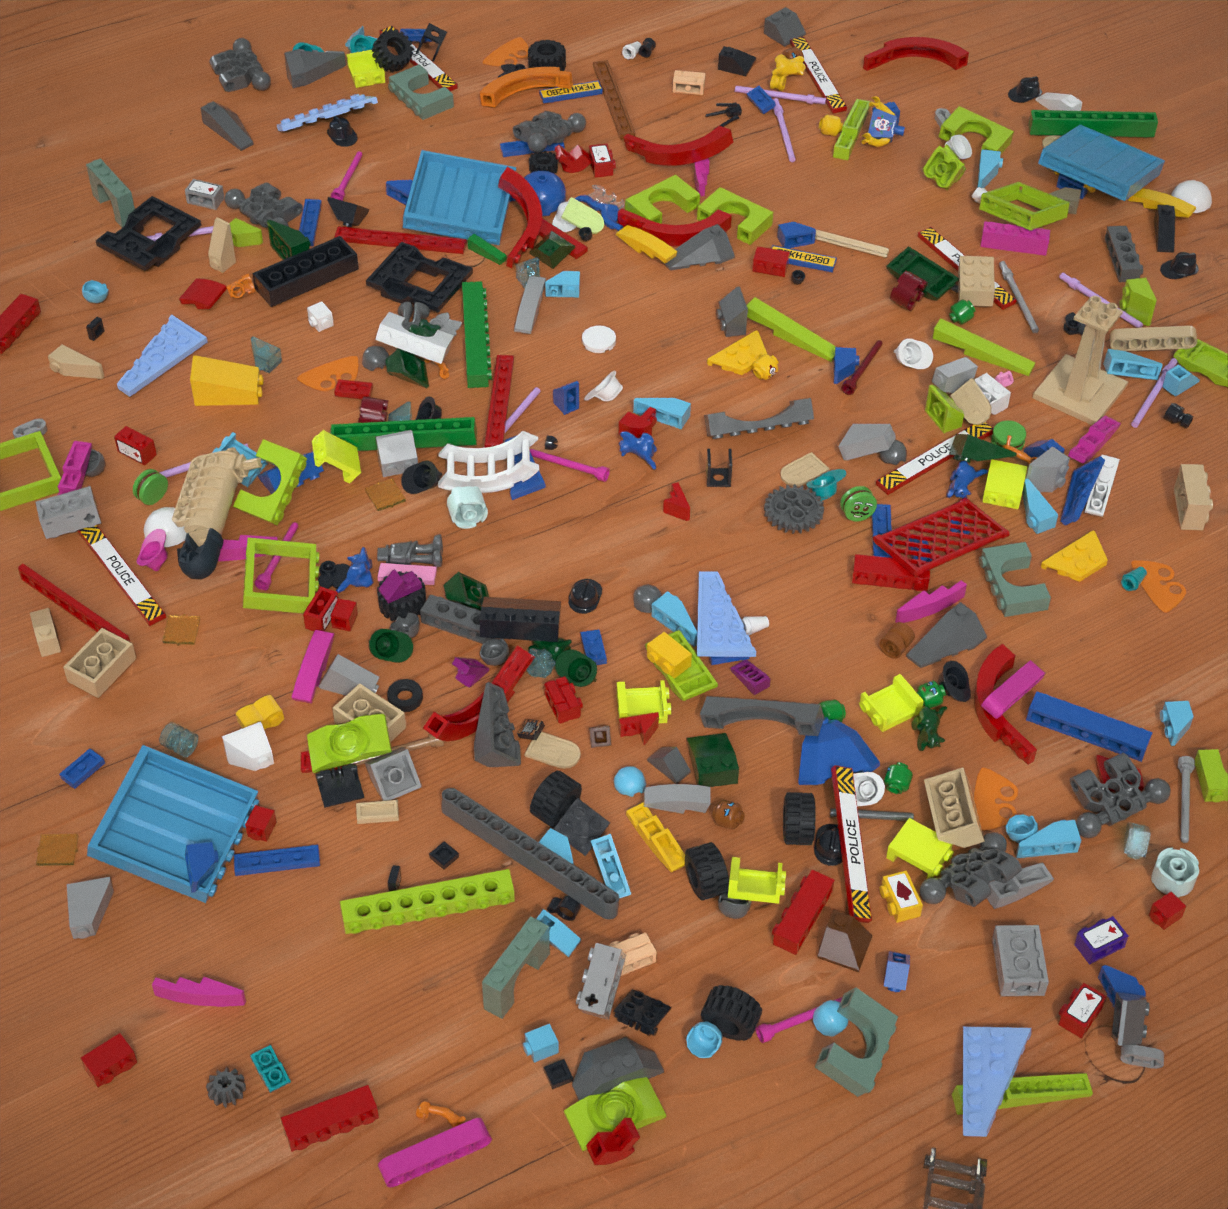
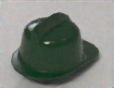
(391, 645)
(576, 668)

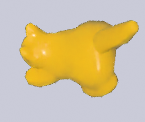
(788, 67)

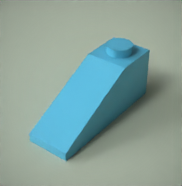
(988, 166)
(1131, 365)
(668, 410)
(1038, 512)
(672, 614)
(1054, 839)
(610, 865)

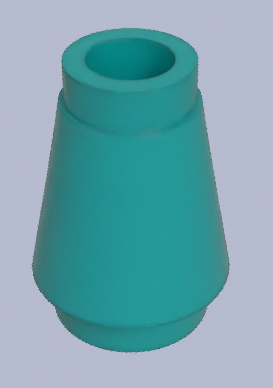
(1133, 579)

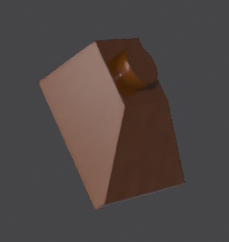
(845, 941)

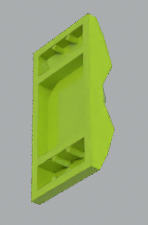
(1206, 360)
(693, 680)
(348, 742)
(606, 1110)

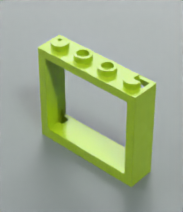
(998, 204)
(36, 489)
(278, 602)

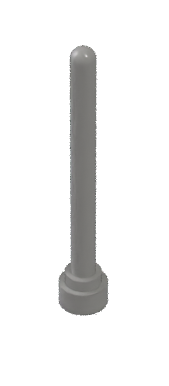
(1186, 765)

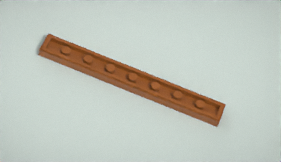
(613, 98)

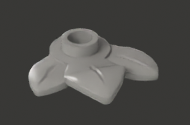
(447, 325)

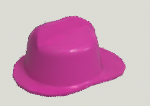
(153, 551)

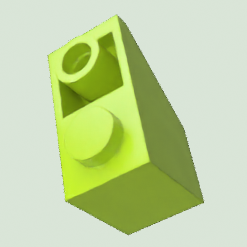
(245, 234)

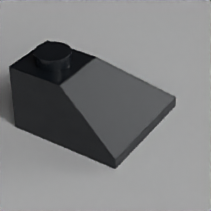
(735, 61)
(347, 212)

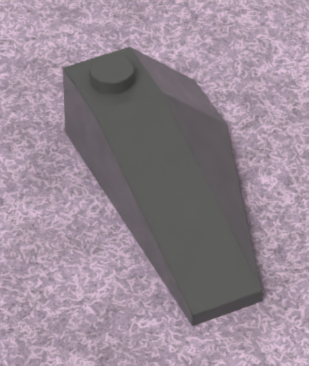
(308, 66)
(226, 124)
(705, 247)
(953, 633)
(494, 736)

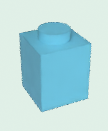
(541, 1043)

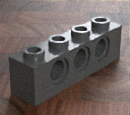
(1123, 253)
(452, 618)

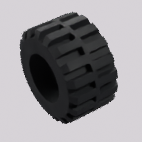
(547, 54)
(385, 57)
(401, 607)
(554, 797)
(799, 818)
(706, 871)
(732, 1012)

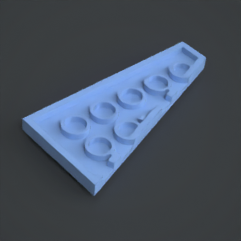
(329, 110)
(163, 352)
(719, 623)
(988, 1068)

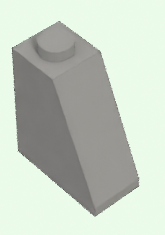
(954, 374)
(866, 440)
(345, 676)
(88, 905)

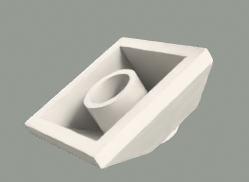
(248, 748)

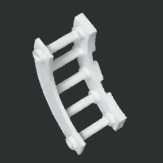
(492, 482)

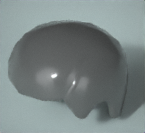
(374, 357)
(895, 454)
(96, 464)
(645, 596)
(408, 625)
(494, 652)
(733, 907)

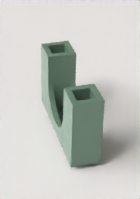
(422, 105)
(108, 186)
(1011, 598)
(528, 947)
(877, 1027)

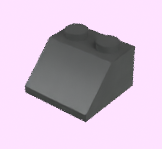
(783, 26)
(733, 313)
(1129, 1018)

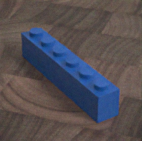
(1089, 726)

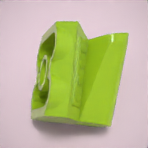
(944, 167)

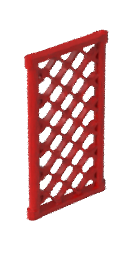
(922, 566)

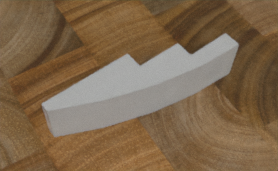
(530, 305)

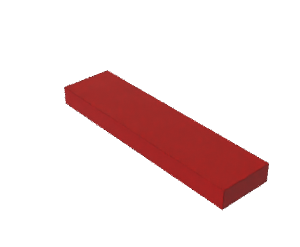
(580, 249)

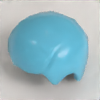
(94, 291)
(629, 781)
(1021, 827)
(828, 1020)
(704, 1039)

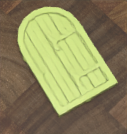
(583, 216)

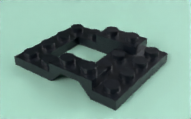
(140, 250)
(401, 266)

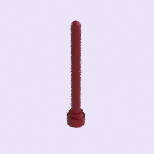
(850, 385)

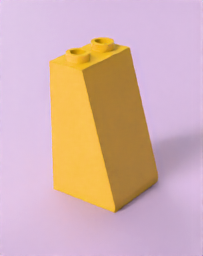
(224, 382)

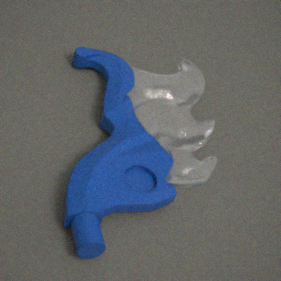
(605, 204)

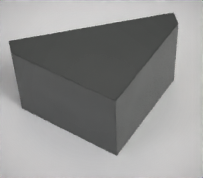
(670, 763)

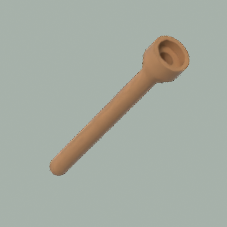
(431, 740)

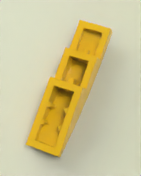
(1152, 199)
(647, 243)
(657, 837)

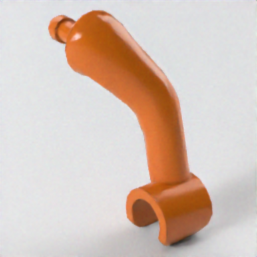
(443, 370)
(1021, 455)
(425, 1108)

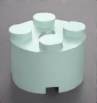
(466, 506)
(1175, 871)

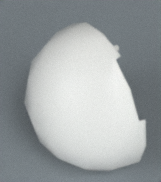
(1194, 193)
(162, 520)

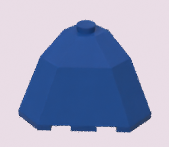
(833, 746)

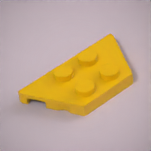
(740, 355)
(1078, 558)

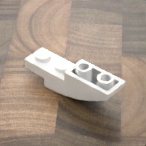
(1102, 488)

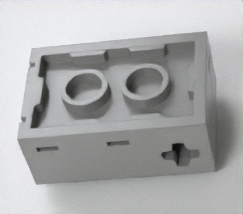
(68, 512)
(1020, 960)
(601, 980)

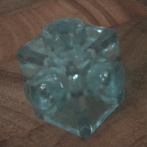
(542, 663)

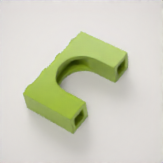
(964, 121)
(671, 190)
(757, 218)
(272, 507)
(1211, 775)

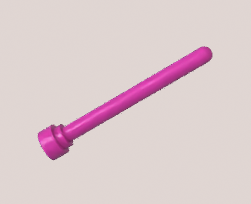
(338, 193)
(600, 473)
(263, 580)
(766, 1031)

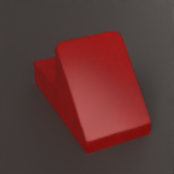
(677, 503)
(641, 724)

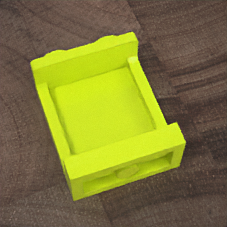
(364, 69)
(337, 453)
(1004, 484)
(643, 701)
(892, 704)
(920, 848)
(756, 884)

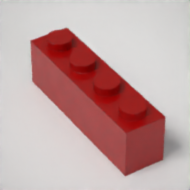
(17, 319)
(886, 573)
(803, 911)
(330, 1118)

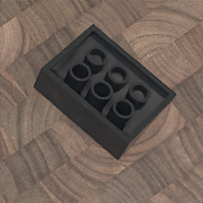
(520, 619)

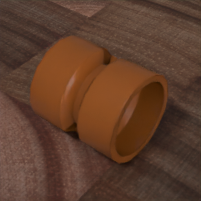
(896, 640)

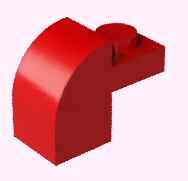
(573, 161)
(638, 425)
(614, 1145)

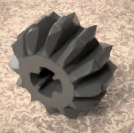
(231, 1080)

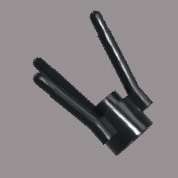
(734, 111)

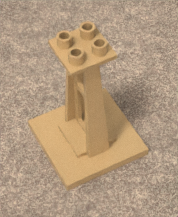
(1078, 383)

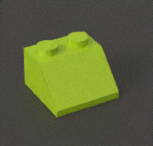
(1138, 300)
(943, 410)

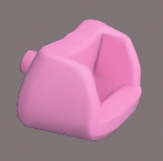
(1005, 379)

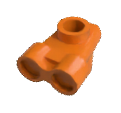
(245, 286)

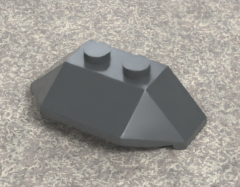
(613, 1064)

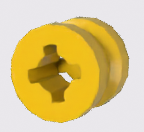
(778, 82)

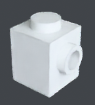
(320, 316)

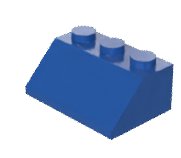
(272, 477)

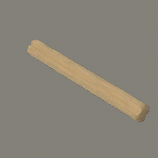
(851, 243)

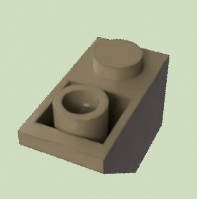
(1070, 195)

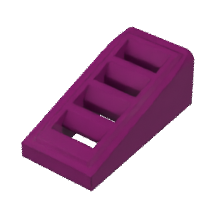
(754, 687)

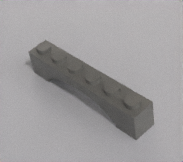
(798, 411)
(724, 711)

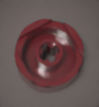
(908, 290)
(373, 410)

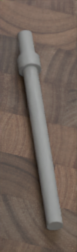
(1008, 275)

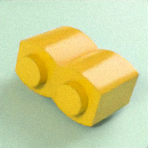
(263, 710)

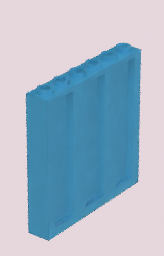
(1101, 162)
(457, 198)
(162, 811)

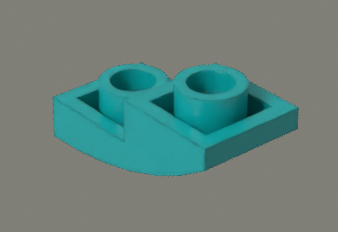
(270, 1068)

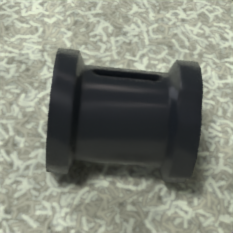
(646, 49)

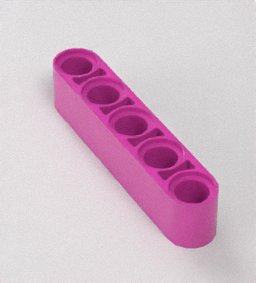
(1013, 689)
(434, 1152)

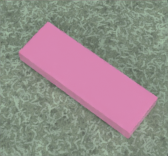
(426, 573)

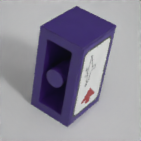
(1101, 939)

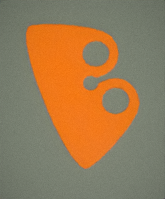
(502, 53)
(323, 372)
(1159, 593)
(988, 789)

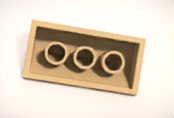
(954, 809)

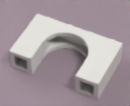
(431, 348)

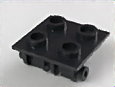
(339, 785)
(581, 826)
(643, 1010)

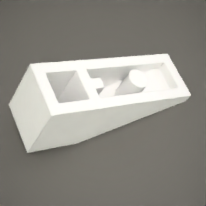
(1058, 101)

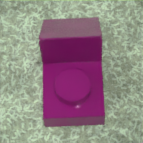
(399, 586)
(469, 670)

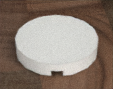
(598, 339)

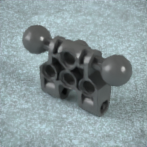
(239, 68)
(548, 129)
(264, 205)
(1109, 812)
(972, 873)

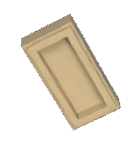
(377, 811)

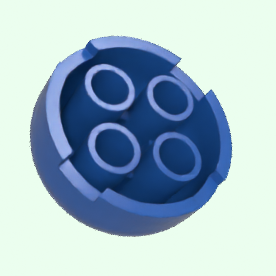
(549, 190)

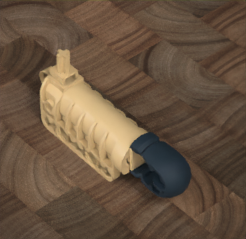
(208, 507)

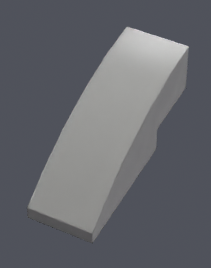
(677, 797)
(1020, 886)

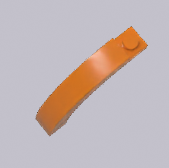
(521, 80)

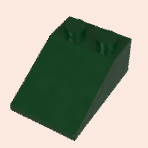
(286, 240)
(971, 448)
(713, 760)

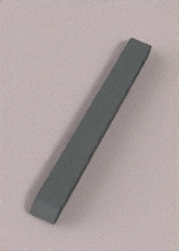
(530, 854)

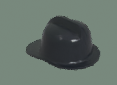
(1026, 90)
(341, 132)
(1181, 266)
(429, 410)
(420, 477)
(585, 596)
(955, 681)
(828, 846)

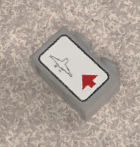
(204, 194)

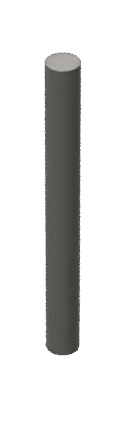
(883, 815)

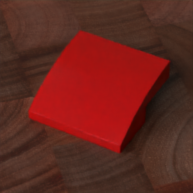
(203, 293)

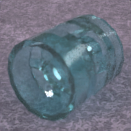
(178, 739)

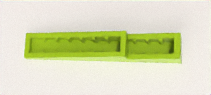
(851, 129)
(789, 330)
(981, 348)
(1037, 1090)

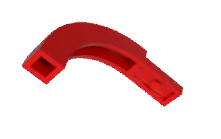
(917, 47)
(683, 153)
(525, 195)
(674, 234)
(992, 669)
(465, 722)

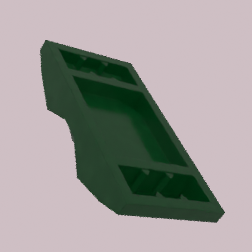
(938, 278)

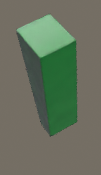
(485, 249)

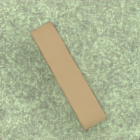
(1164, 338)

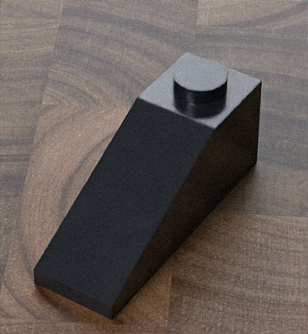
(1165, 228)

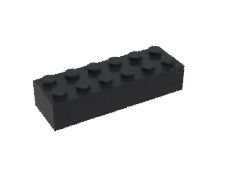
(305, 271)

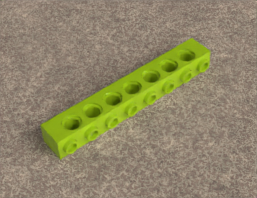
(434, 893)

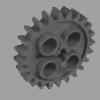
(794, 508)

